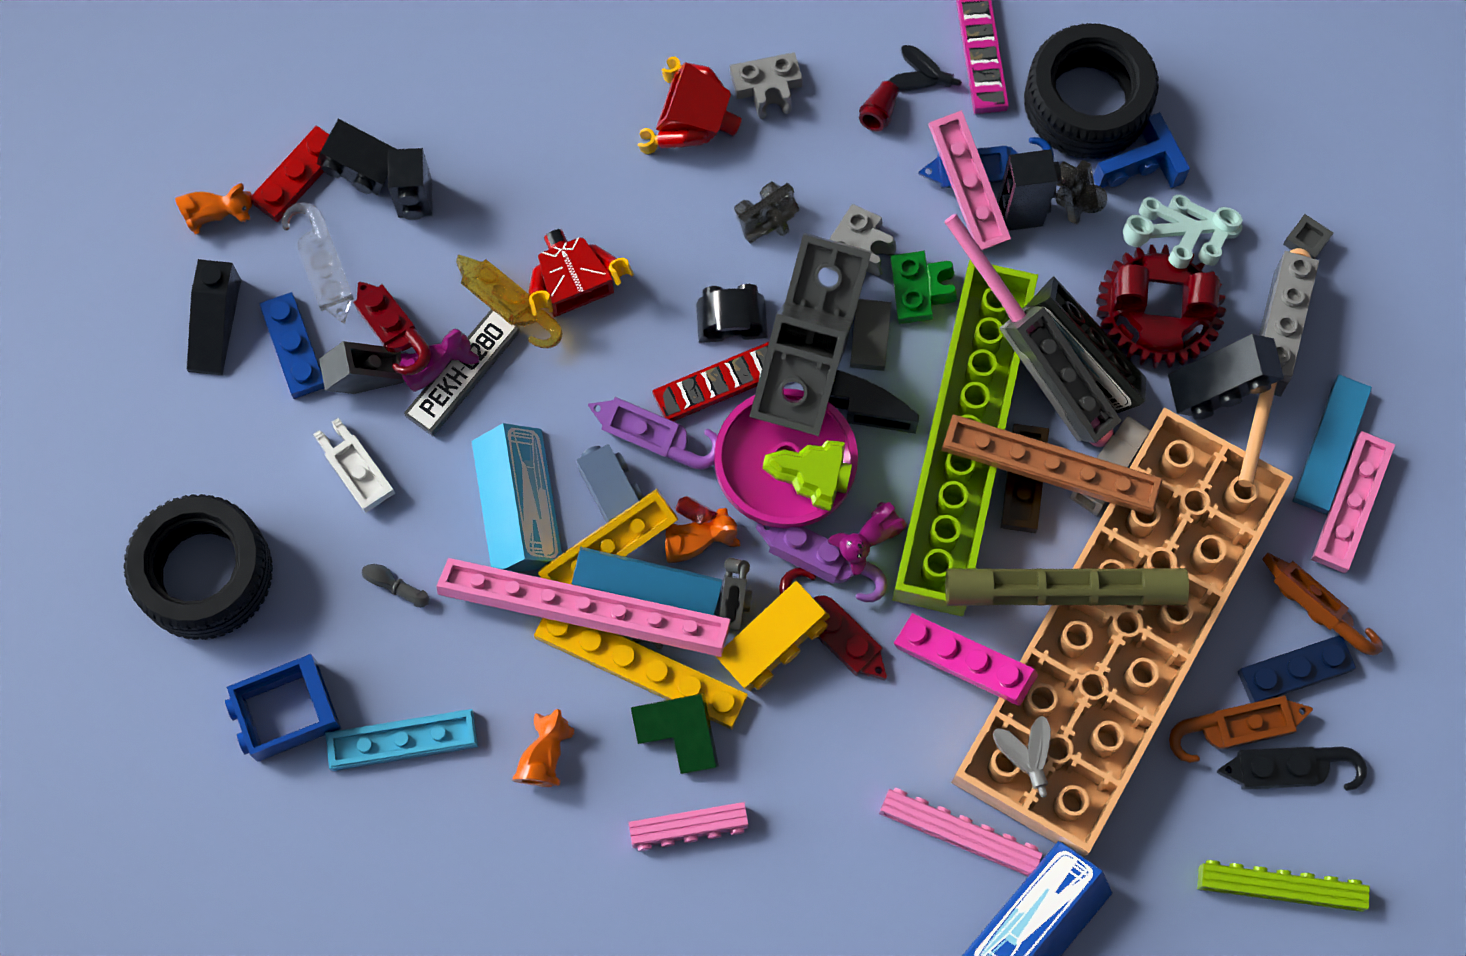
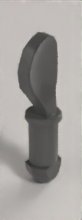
(382, 577)

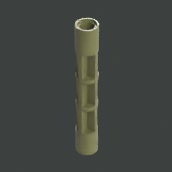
(1066, 586)

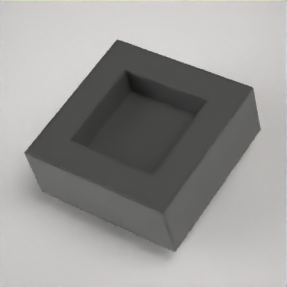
(1309, 236)

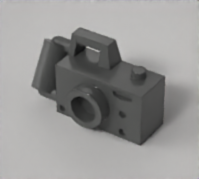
(734, 594)

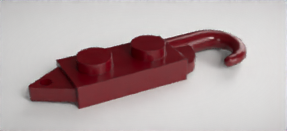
(391, 325)
(843, 634)

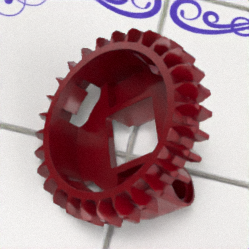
(1160, 336)

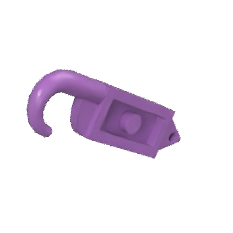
(651, 432)
(819, 557)

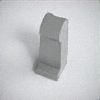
(1118, 450)

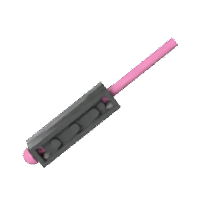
(1046, 354)

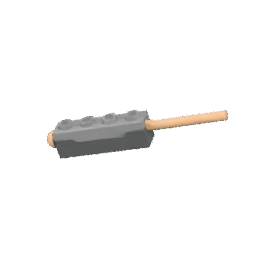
(1284, 322)

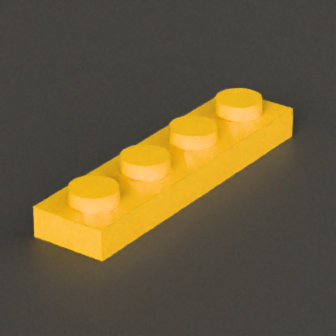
(617, 536)

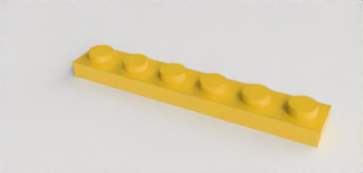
(643, 667)

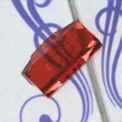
(695, 510)

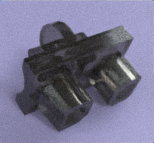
(1078, 191)
(769, 213)

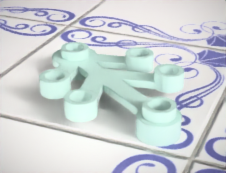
(1223, 224)

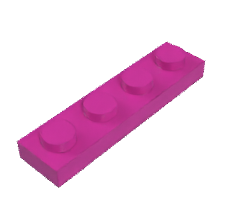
(966, 659)

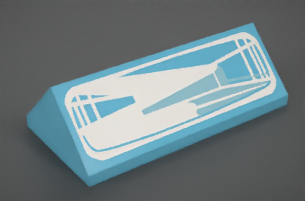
(516, 498)

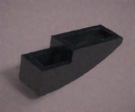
(871, 404)

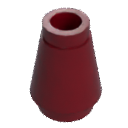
(879, 107)

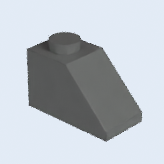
(359, 368)

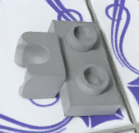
(767, 81)
(862, 230)

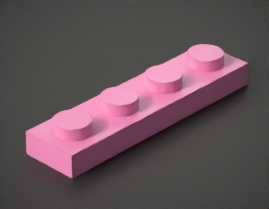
(969, 180)
(1353, 502)

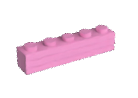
(688, 826)

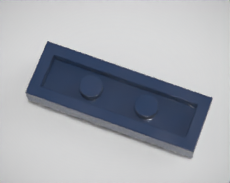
(1296, 669)

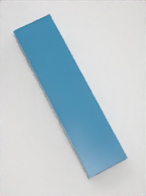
(1332, 444)
(646, 581)

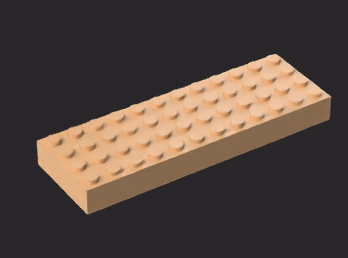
(1118, 667)

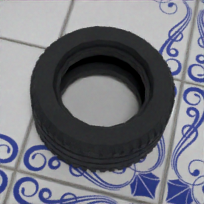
(1103, 49)
(163, 532)

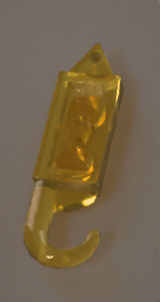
(506, 298)

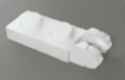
(355, 468)

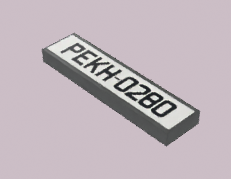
(458, 379)

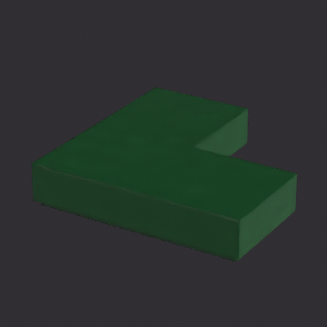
(686, 722)

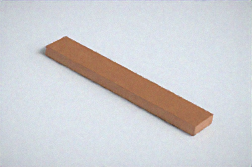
(1052, 464)

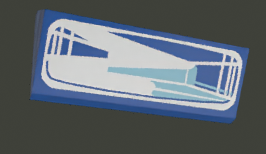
(1046, 908)

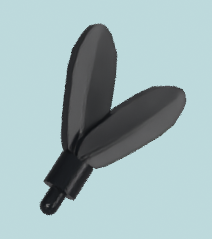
(926, 72)

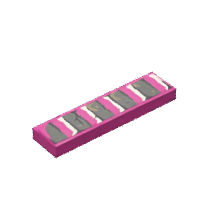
(982, 56)

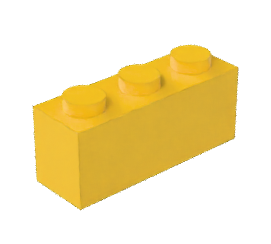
(774, 637)

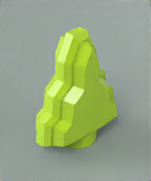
(813, 471)

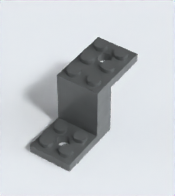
(810, 334)

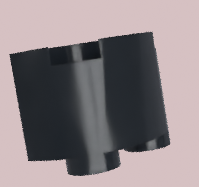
(731, 313)

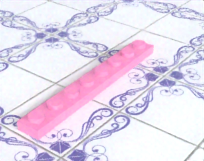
(584, 607)

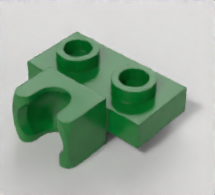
(920, 285)

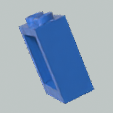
(237, 707)

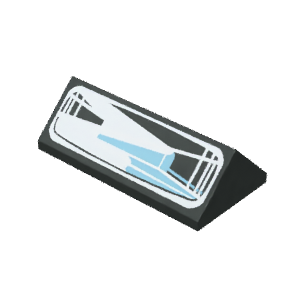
(1106, 363)

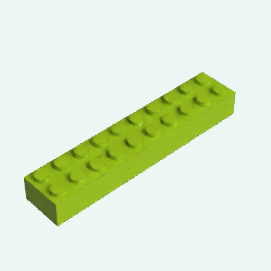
(951, 489)

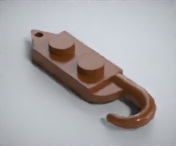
(1320, 603)
(1240, 725)

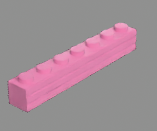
(960, 832)

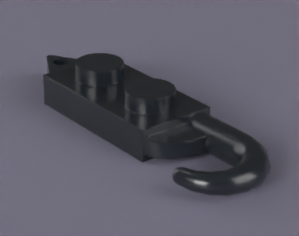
(1291, 767)

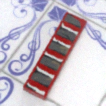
(711, 384)

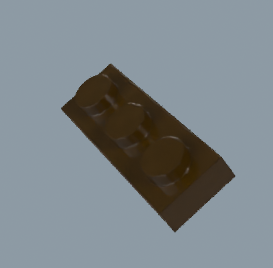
(1022, 493)

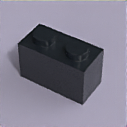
(355, 157)
(410, 183)

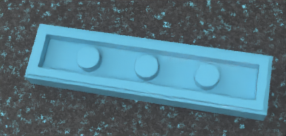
(401, 740)

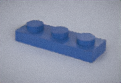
(292, 345)

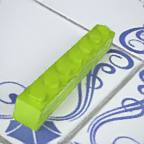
(1283, 886)

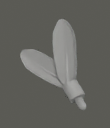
(1030, 759)

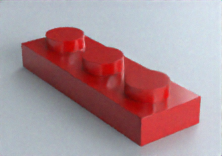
(291, 177)

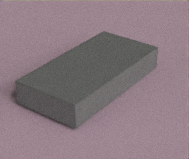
(870, 335)

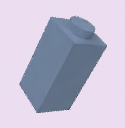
(607, 481)

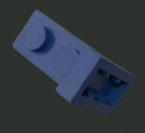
(1159, 151)

